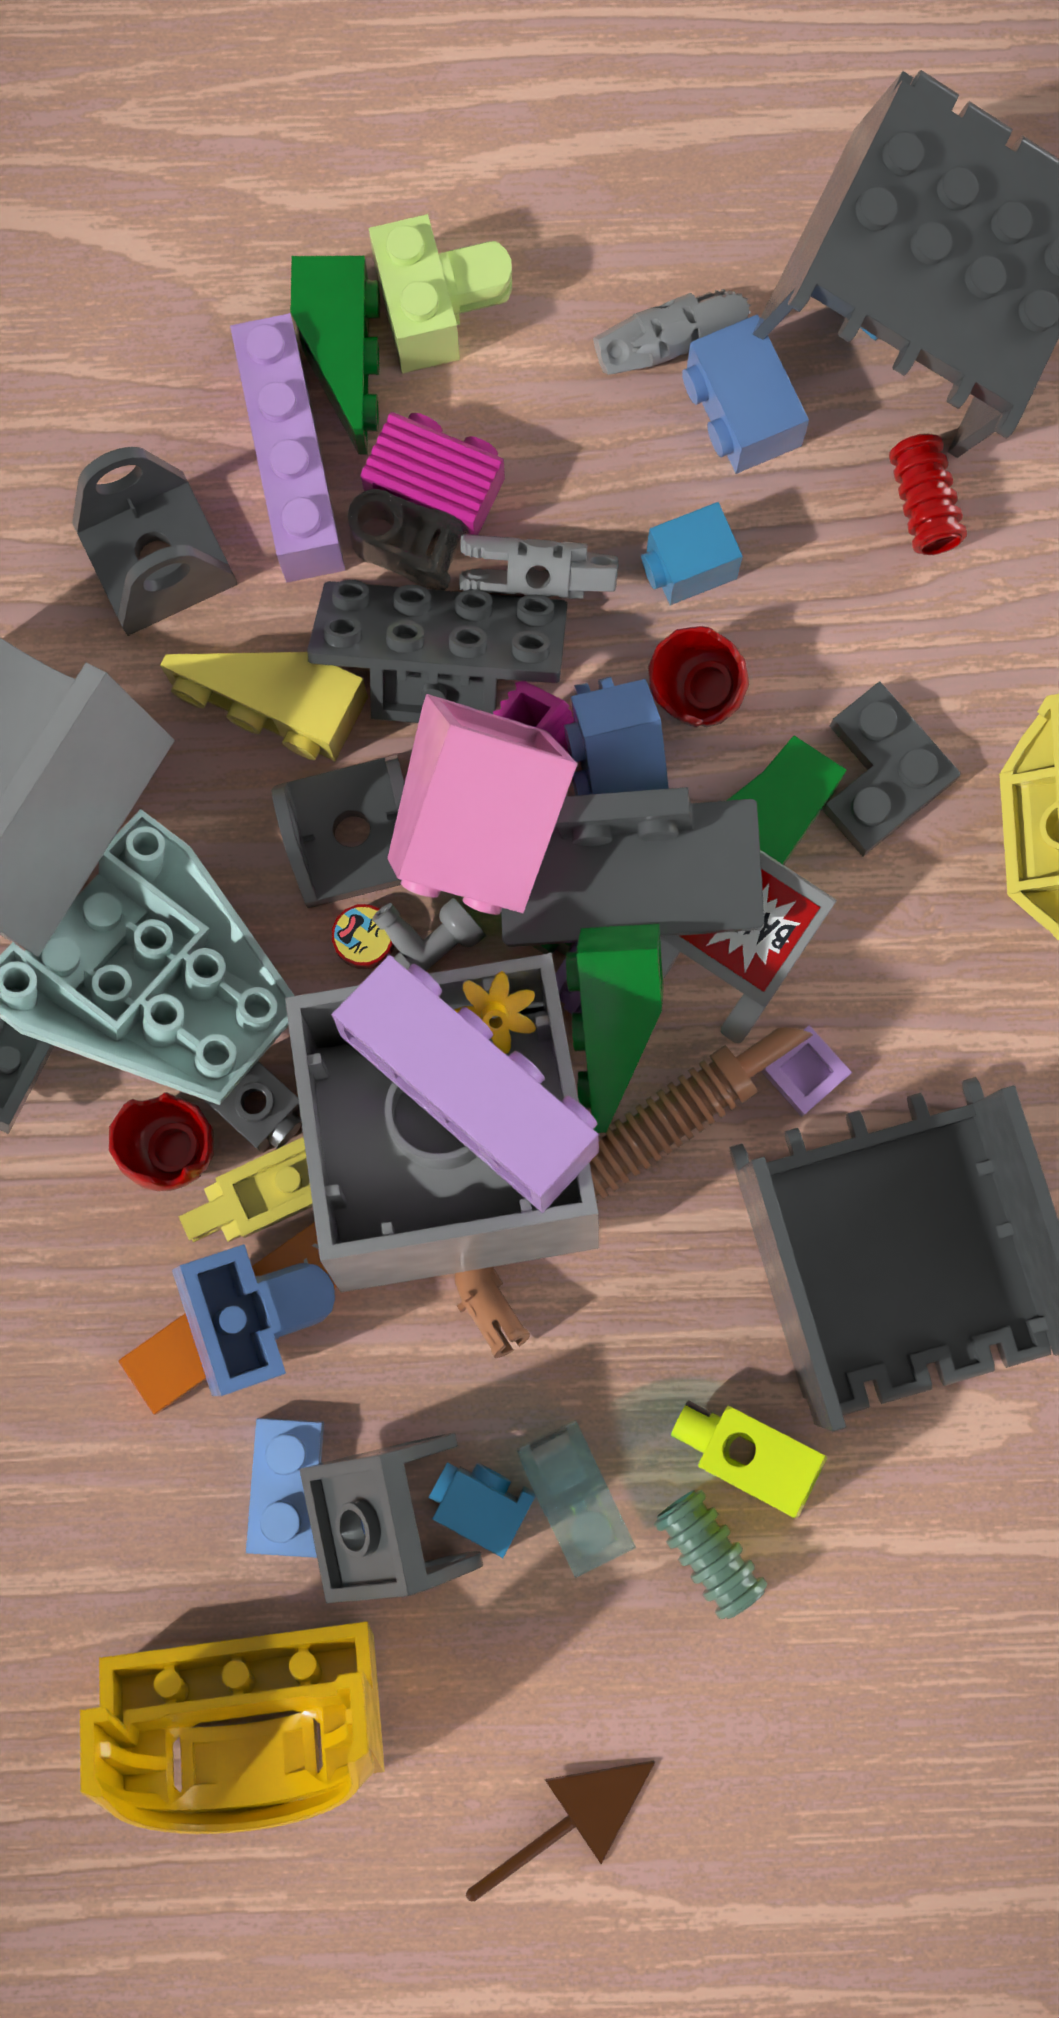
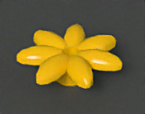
(501, 1005)

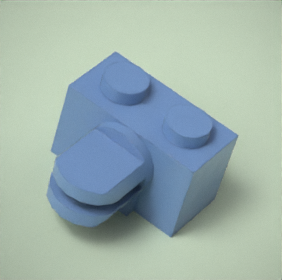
(616, 739)
(243, 1314)

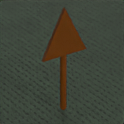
(594, 1804)

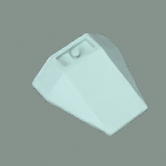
(151, 972)

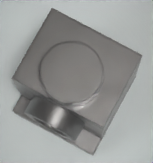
(278, 1119)

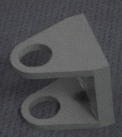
(134, 511)
(308, 818)
(389, 1554)

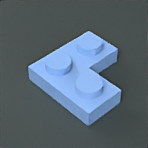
(277, 1499)

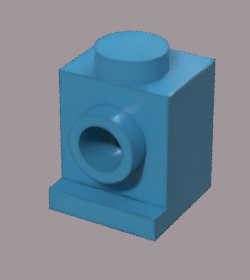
(480, 1506)

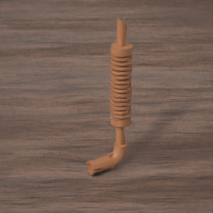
(629, 1148)

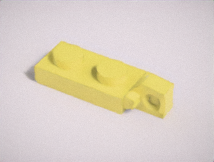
(253, 1195)

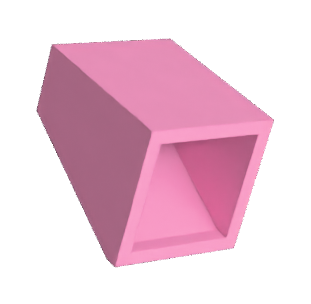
(478, 806)

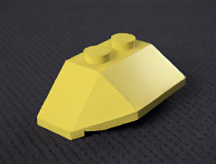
(1032, 818)

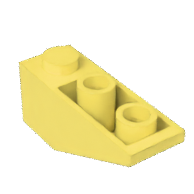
(274, 691)

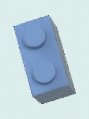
(744, 395)

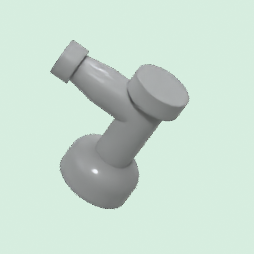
(455, 928)

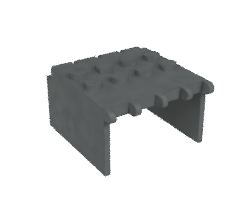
(938, 250)
(908, 1251)

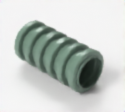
(711, 1554)

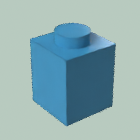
(692, 554)

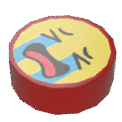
(359, 939)

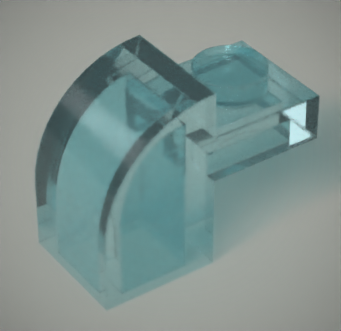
(575, 1498)

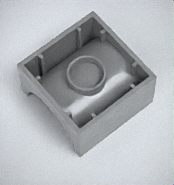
(68, 779)
(392, 1183)

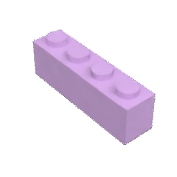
(287, 448)
(468, 1082)

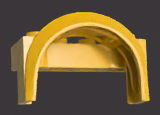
(240, 1772)

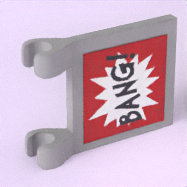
(762, 958)

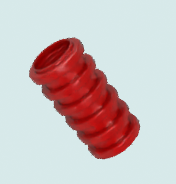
(927, 494)

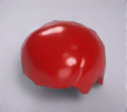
(698, 676)
(161, 1142)

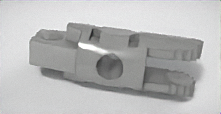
(667, 330)
(567, 564)

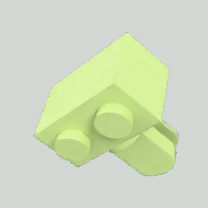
(430, 289)

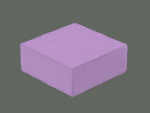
(807, 1073)

